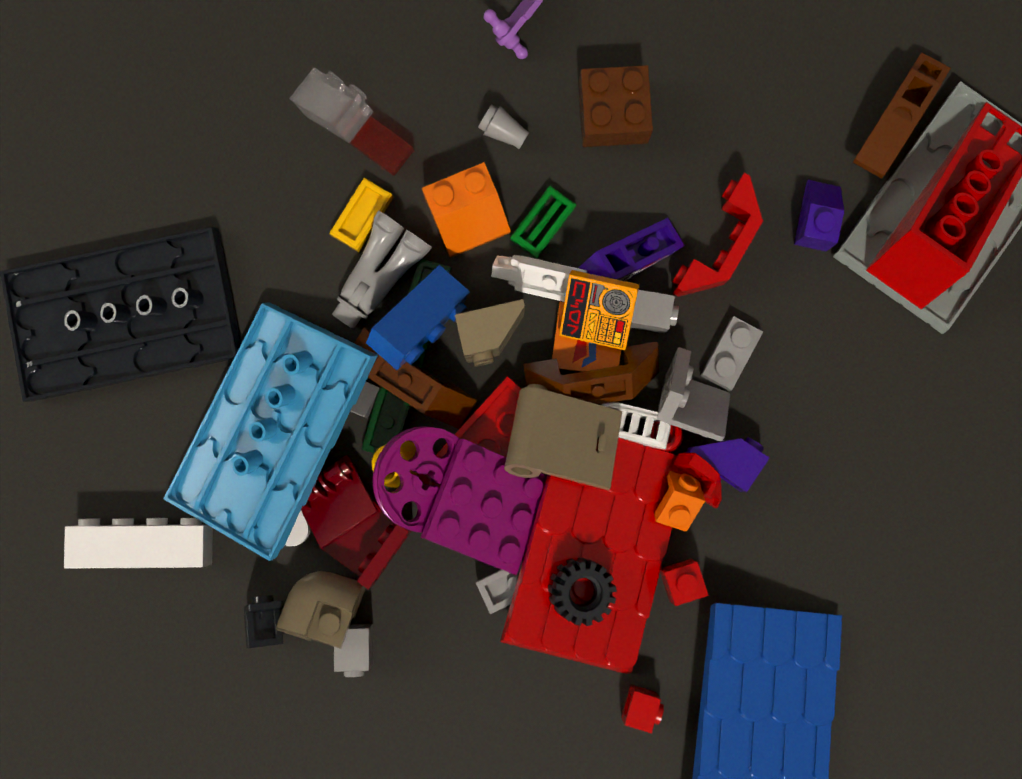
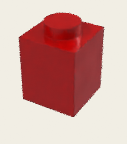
(683, 582)

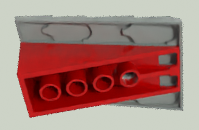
(943, 211)

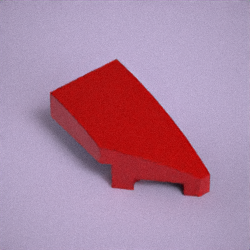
(707, 476)

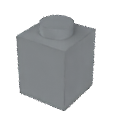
(654, 312)
(357, 651)

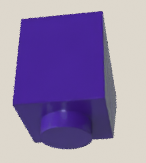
(820, 216)
(734, 460)

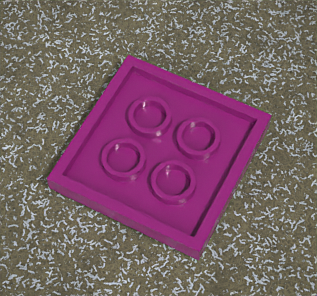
(484, 508)

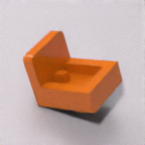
(680, 502)

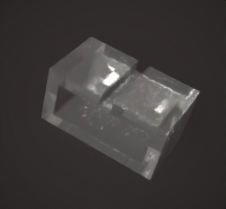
(330, 102)

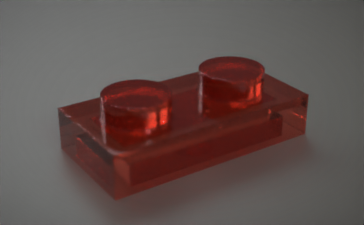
(382, 146)

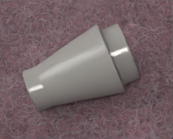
(503, 127)

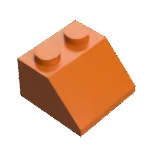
(466, 209)

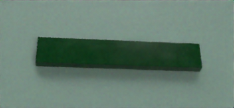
(389, 410)

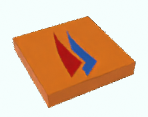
(581, 355)

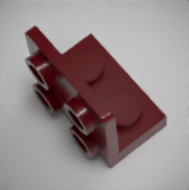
(368, 547)

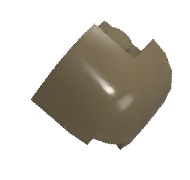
(321, 607)

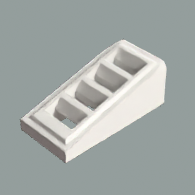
(650, 416)

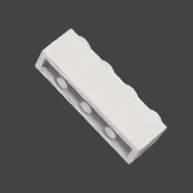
(138, 546)

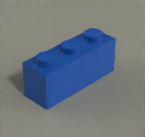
(418, 318)

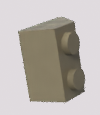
(488, 330)

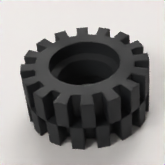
(598, 603)

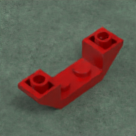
(743, 205)

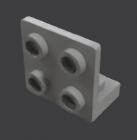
(692, 403)

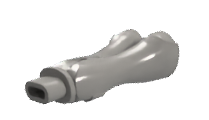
(365, 285)

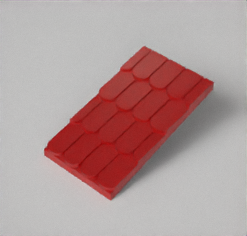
(615, 532)

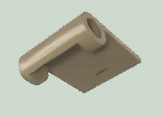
(560, 438)

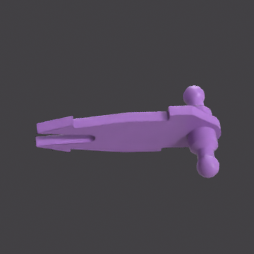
(506, 29)

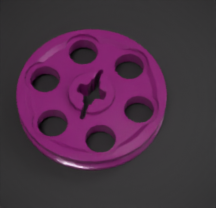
(410, 486)

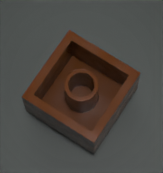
(615, 106)

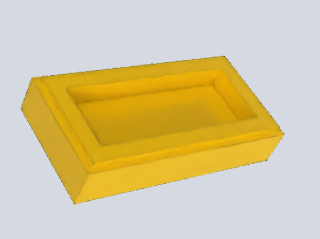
(358, 216)

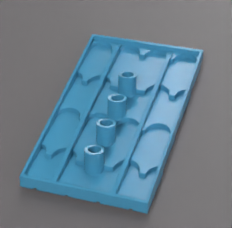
(270, 429)

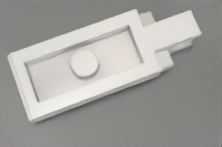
(534, 275)

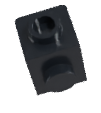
(261, 622)

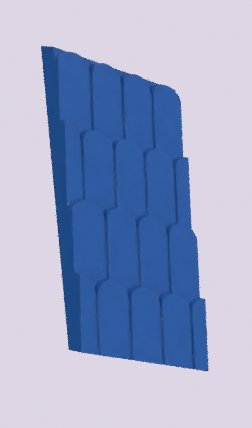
(767, 694)

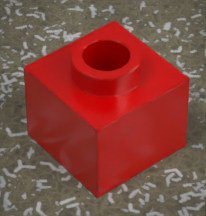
(642, 709)

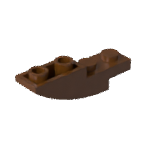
(902, 115)

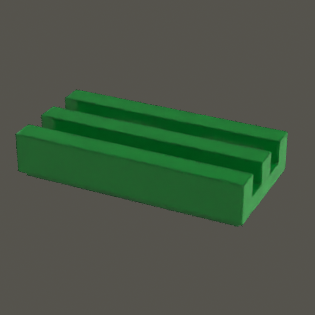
(526, 244)

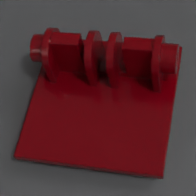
(337, 502)

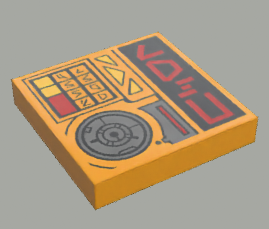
(598, 309)

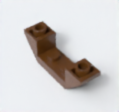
(603, 384)
(420, 388)

